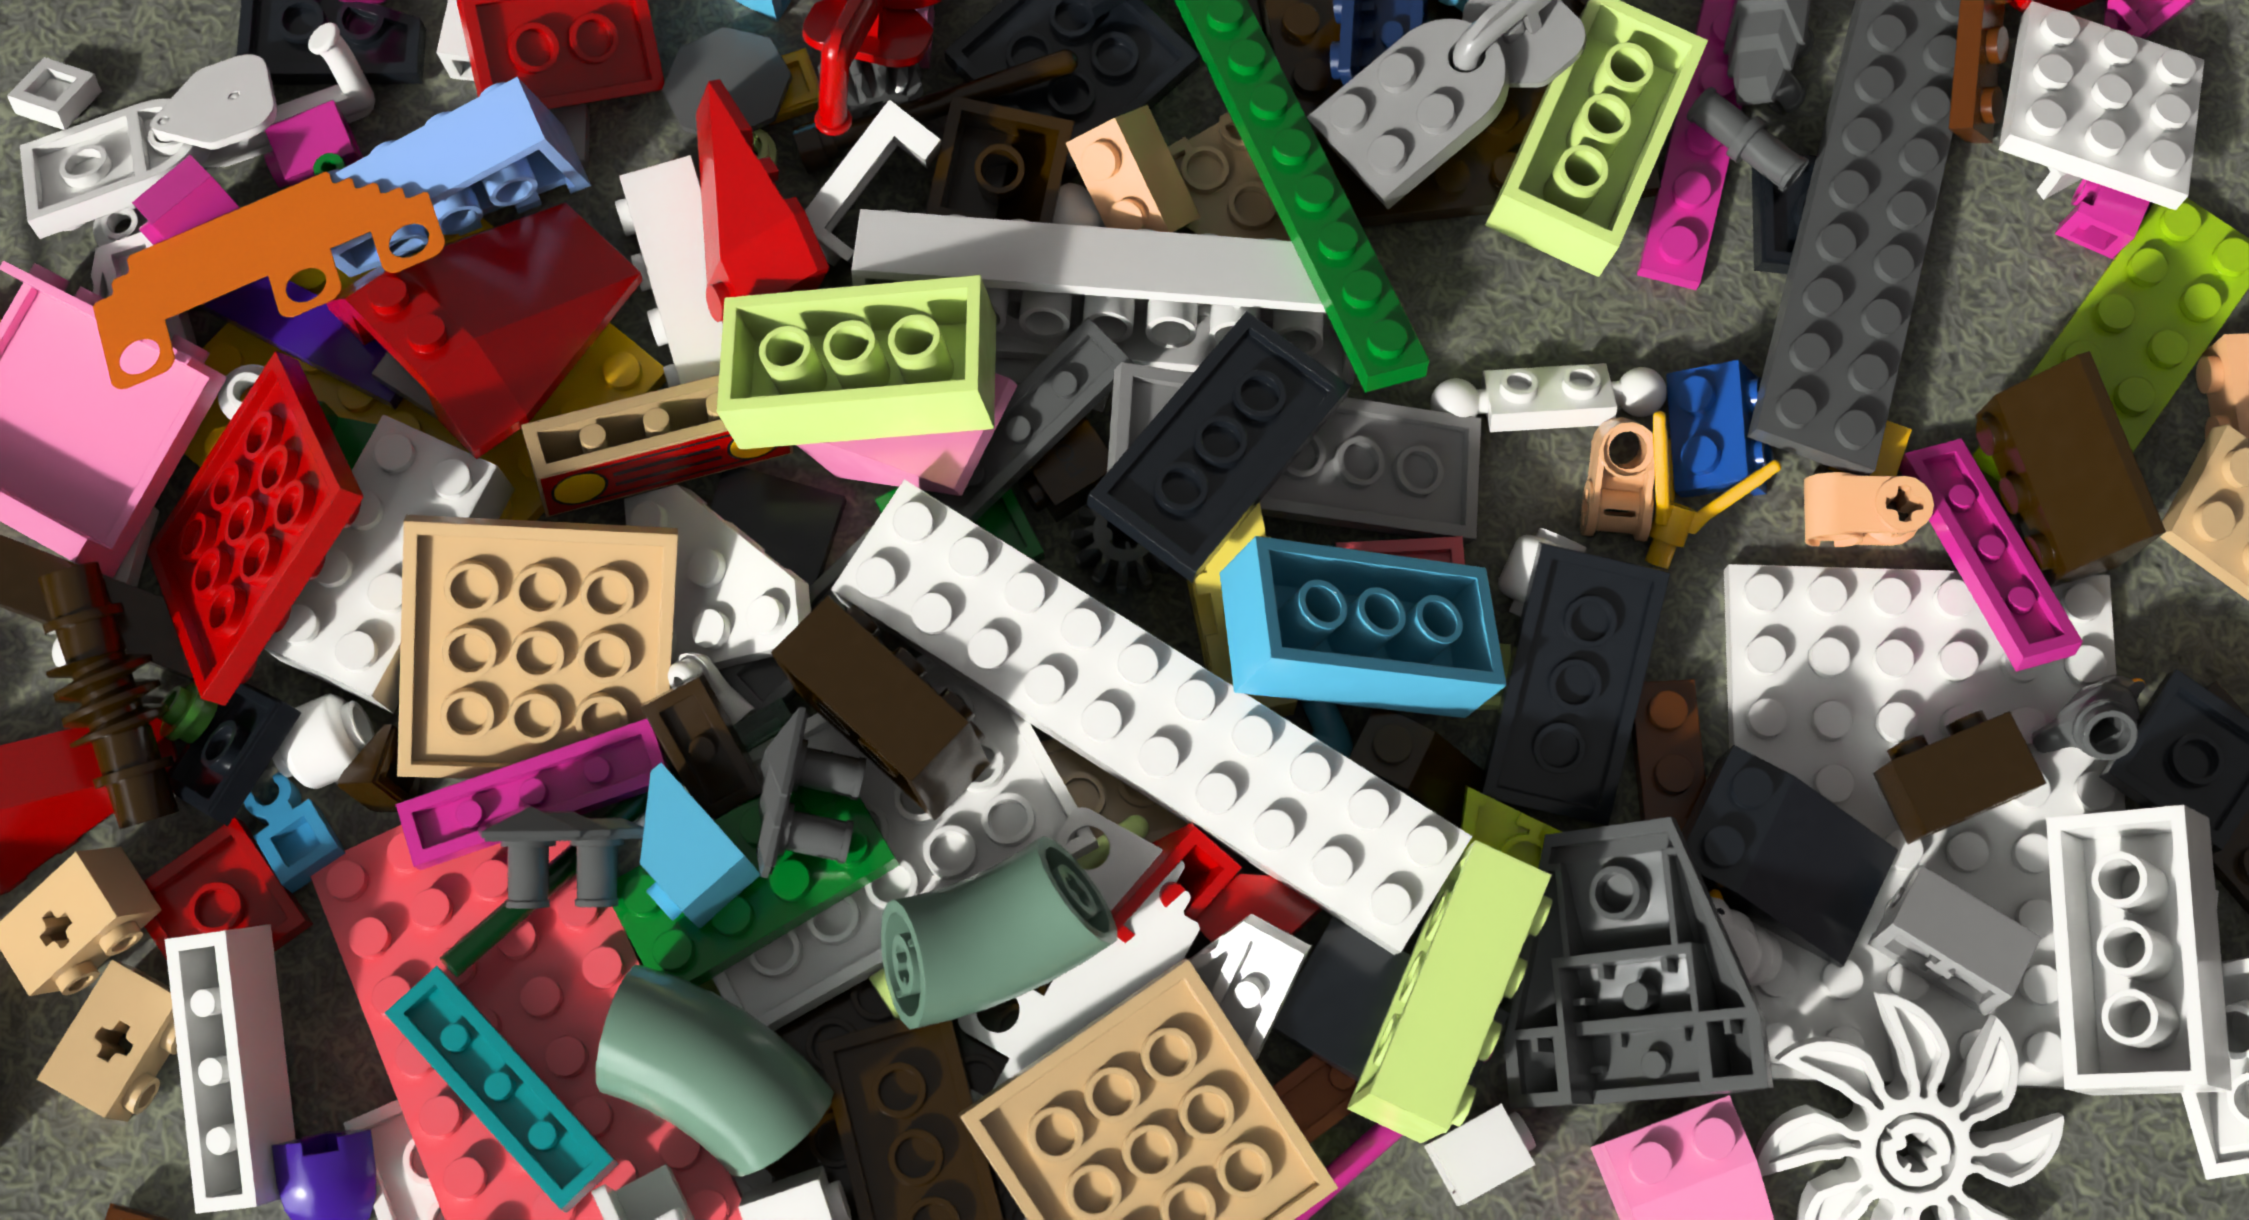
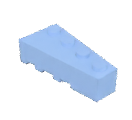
(471, 164)

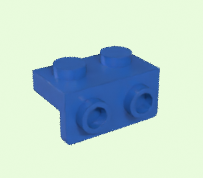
(1711, 426)

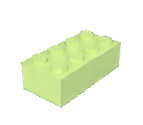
(1597, 136)
(858, 362)
(1451, 994)

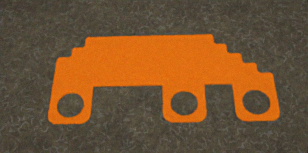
(256, 241)

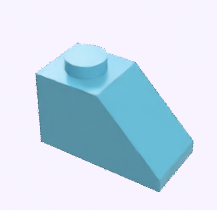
(688, 854)

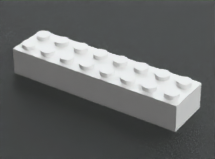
(1142, 287)

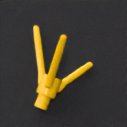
(1675, 521)

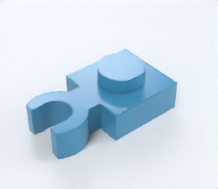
(297, 835)

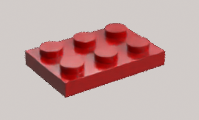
(563, 48)

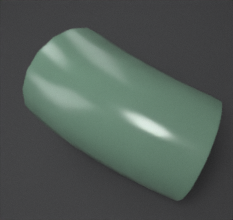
(992, 935)
(708, 1070)

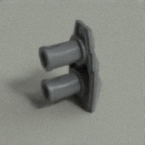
(1763, 48)
(791, 765)
(531, 833)

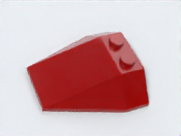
(494, 318)

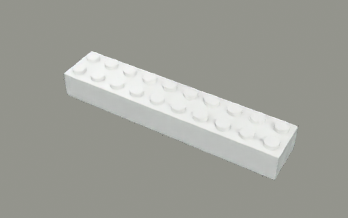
(1152, 717)

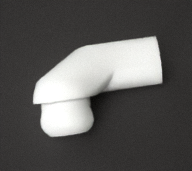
(692, 664)

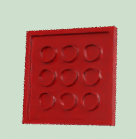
(253, 528)

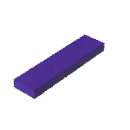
(311, 337)

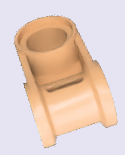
(1619, 485)
(1854, 509)

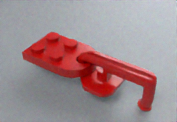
(863, 30)

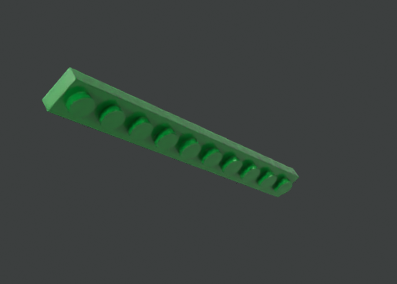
(1306, 194)

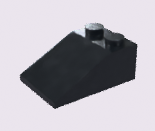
(1786, 855)

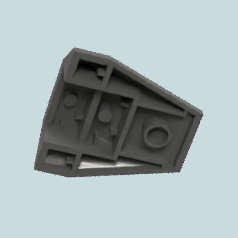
(1630, 980)

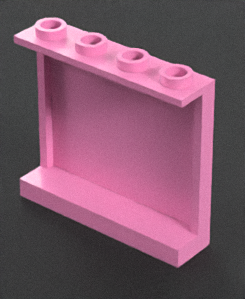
(73, 448)

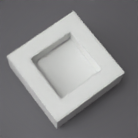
(54, 93)

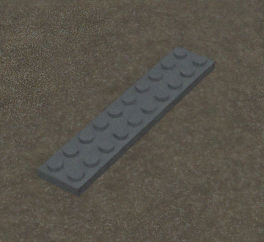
(1861, 237)

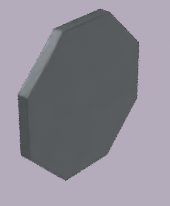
(745, 65)

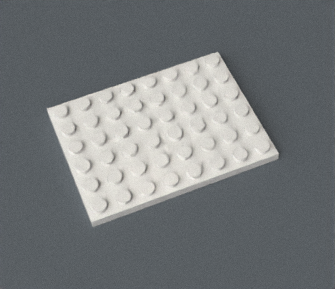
(1834, 676)

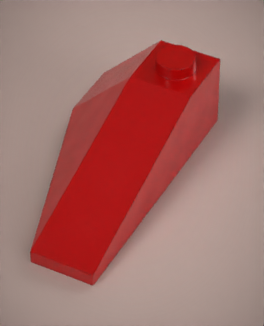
(750, 232)
(50, 798)

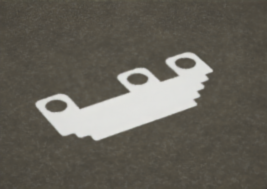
(1113, 974)

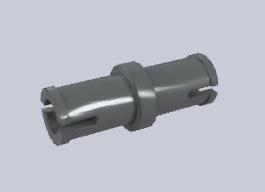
(1747, 139)

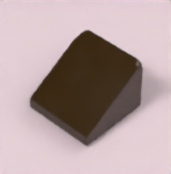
(373, 774)

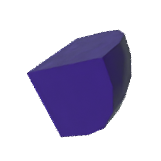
(327, 1175)

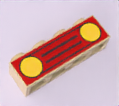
(634, 446)

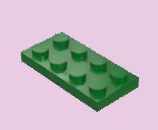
(766, 908)

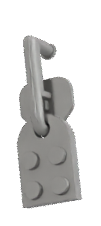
(1417, 111)

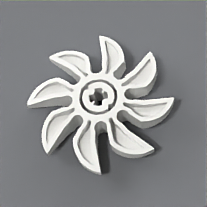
(1909, 1104)

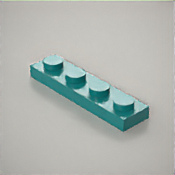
(501, 1089)

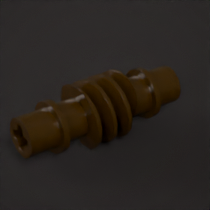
(108, 694)

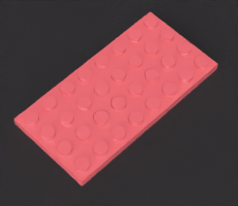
(538, 987)

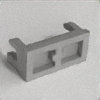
(1955, 941)

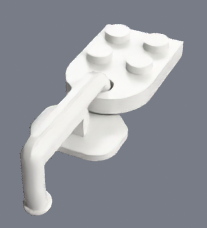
(212, 117)

